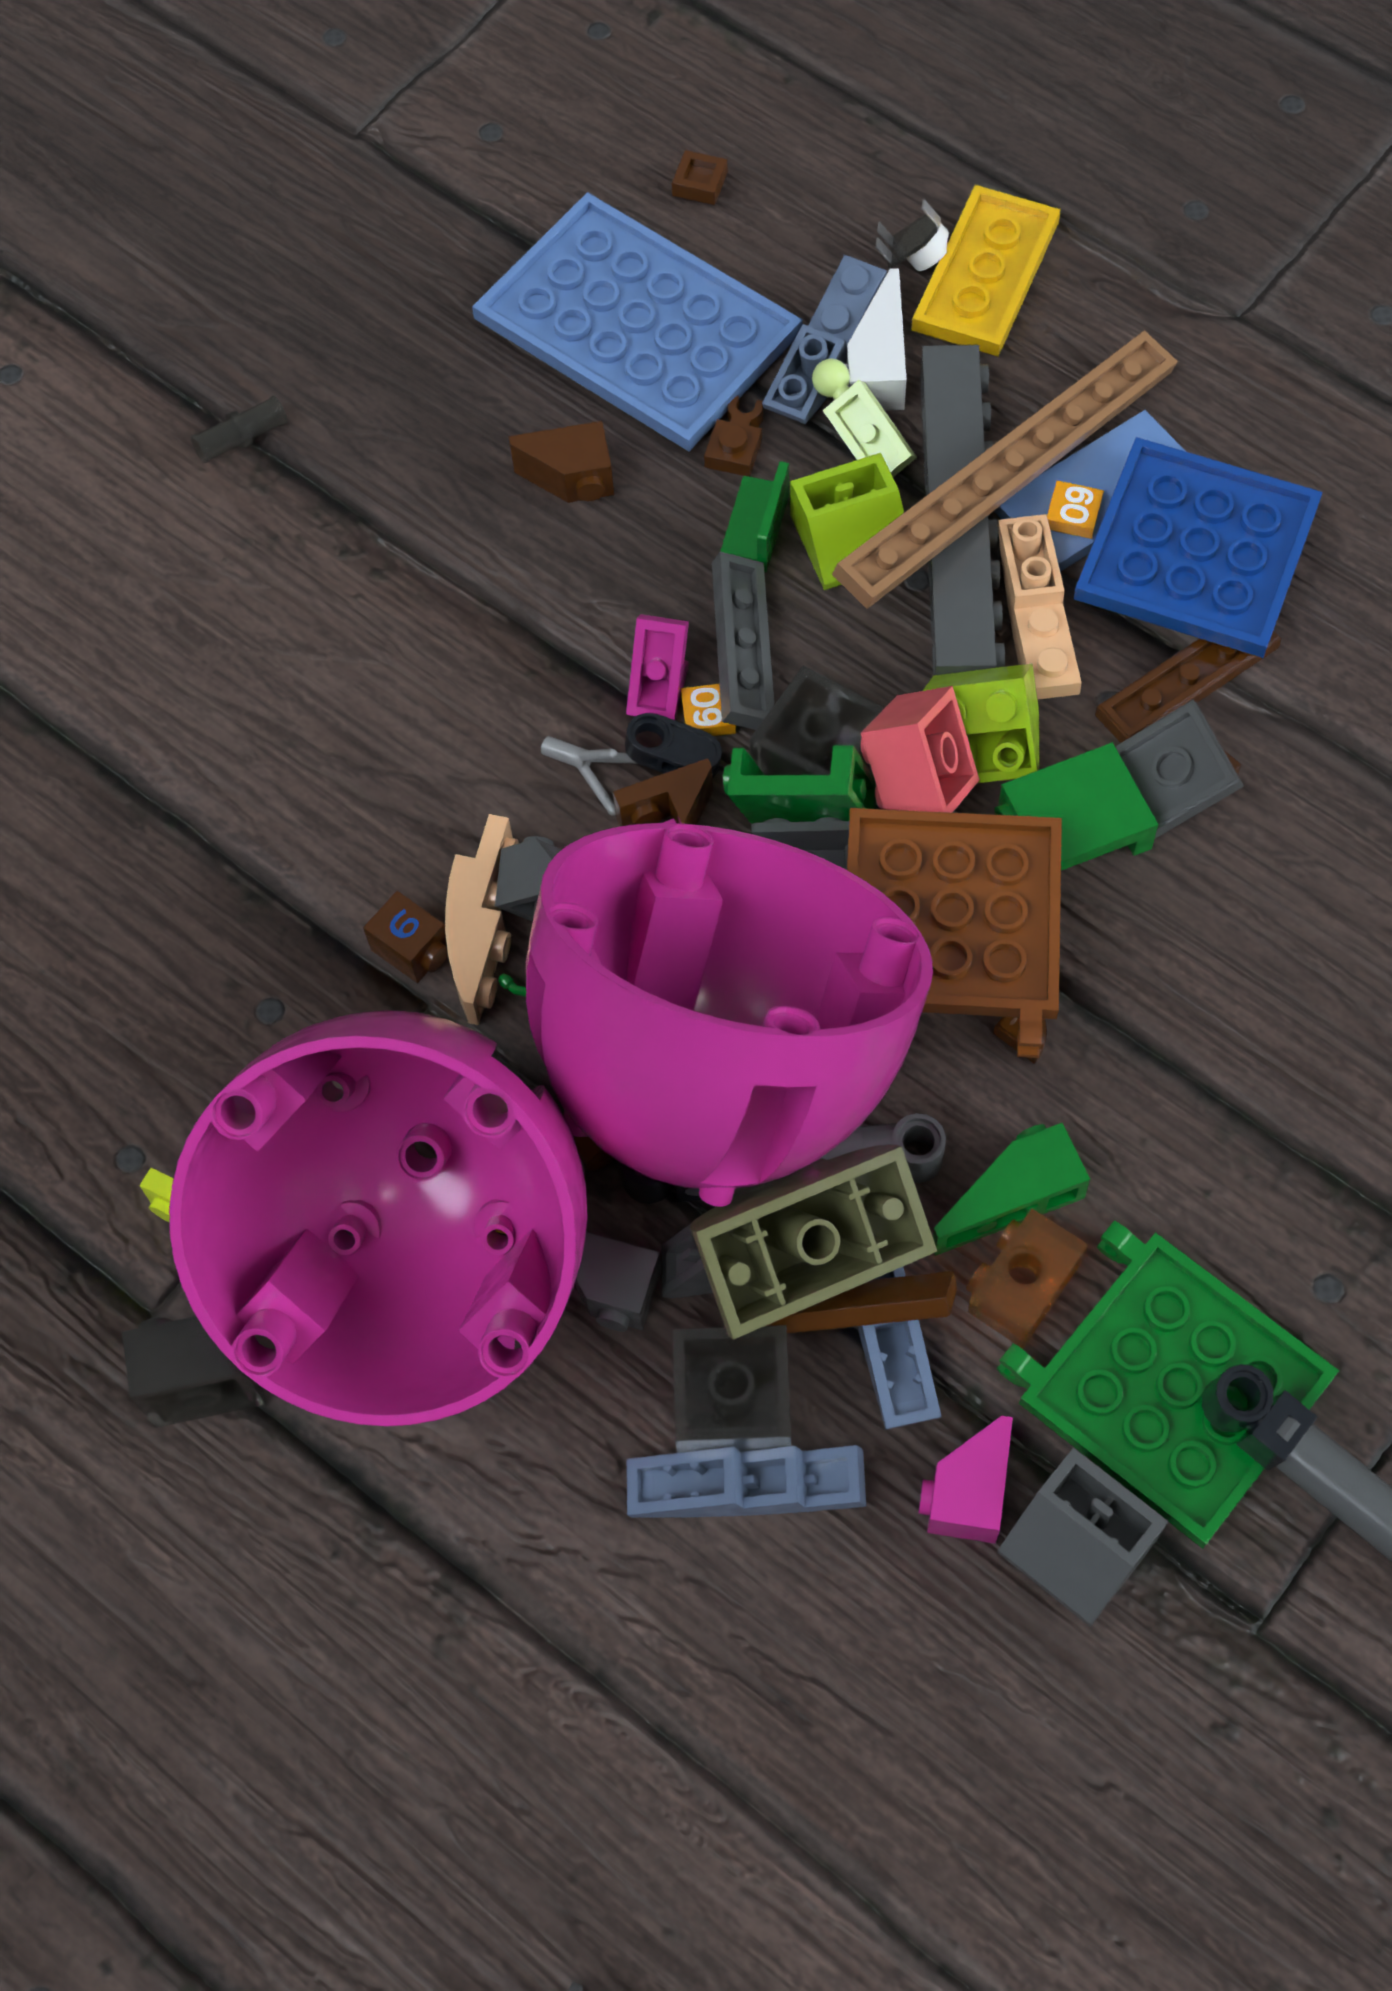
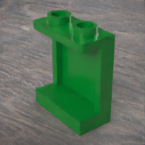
(800, 796)
(1094, 799)

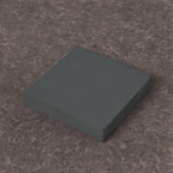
(1179, 766)

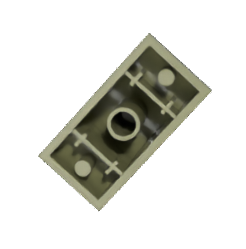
(811, 1236)

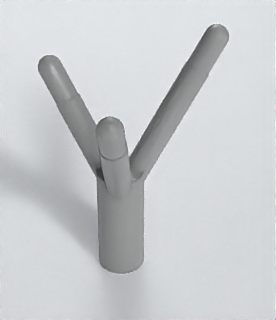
(582, 759)

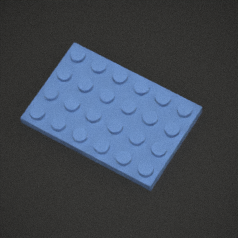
(637, 320)

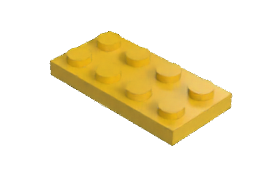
(986, 270)

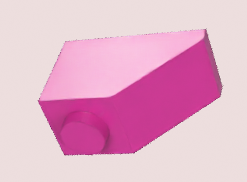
(970, 1486)

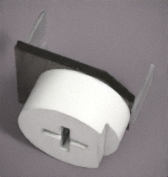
(920, 242)

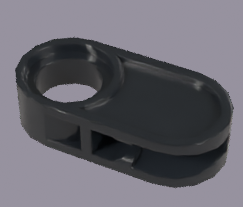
(680, 744)

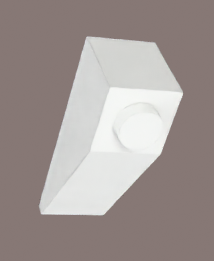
(877, 346)

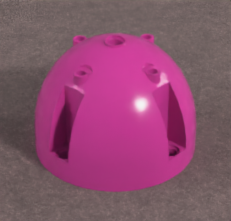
(717, 1001)
(426, 1293)

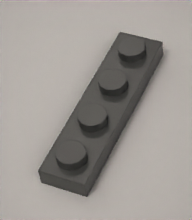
(742, 640)

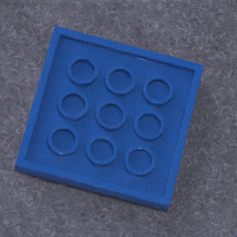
(1198, 546)

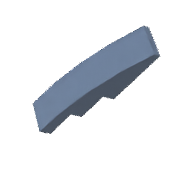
(900, 1370)
(745, 1482)

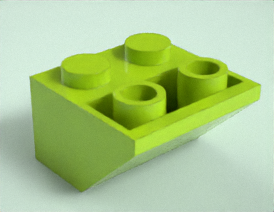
(843, 510)
(998, 718)

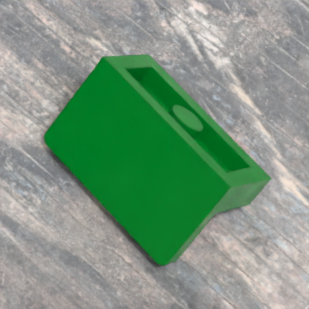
(757, 516)

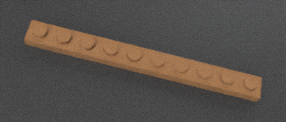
(1002, 470)

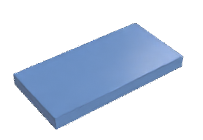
(1093, 466)

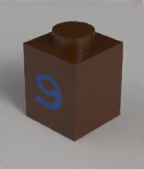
(407, 937)

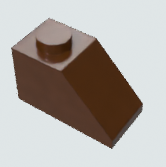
(565, 461)

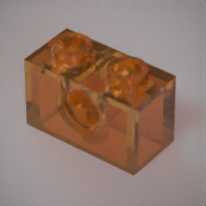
(1020, 1308)

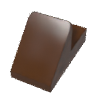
(674, 794)

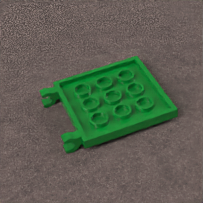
(1136, 1378)

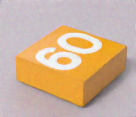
(1074, 509)
(703, 709)

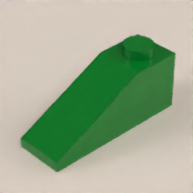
(1031, 1173)

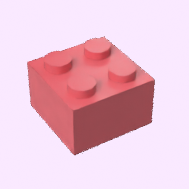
(920, 753)

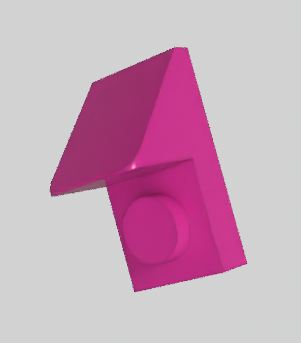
(657, 666)

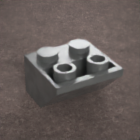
(1082, 1536)

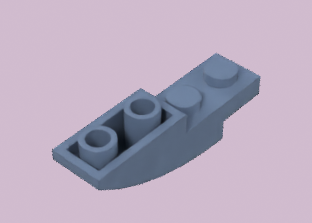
(823, 339)

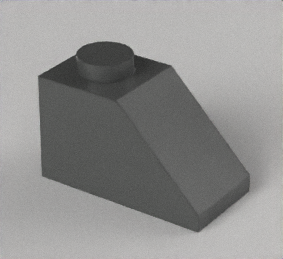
(522, 874)
(617, 1281)

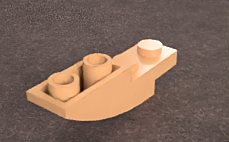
(1036, 605)
(474, 924)

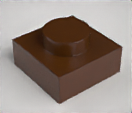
(699, 177)

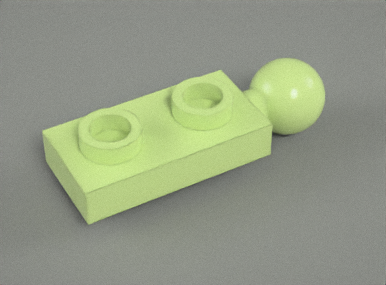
(860, 417)

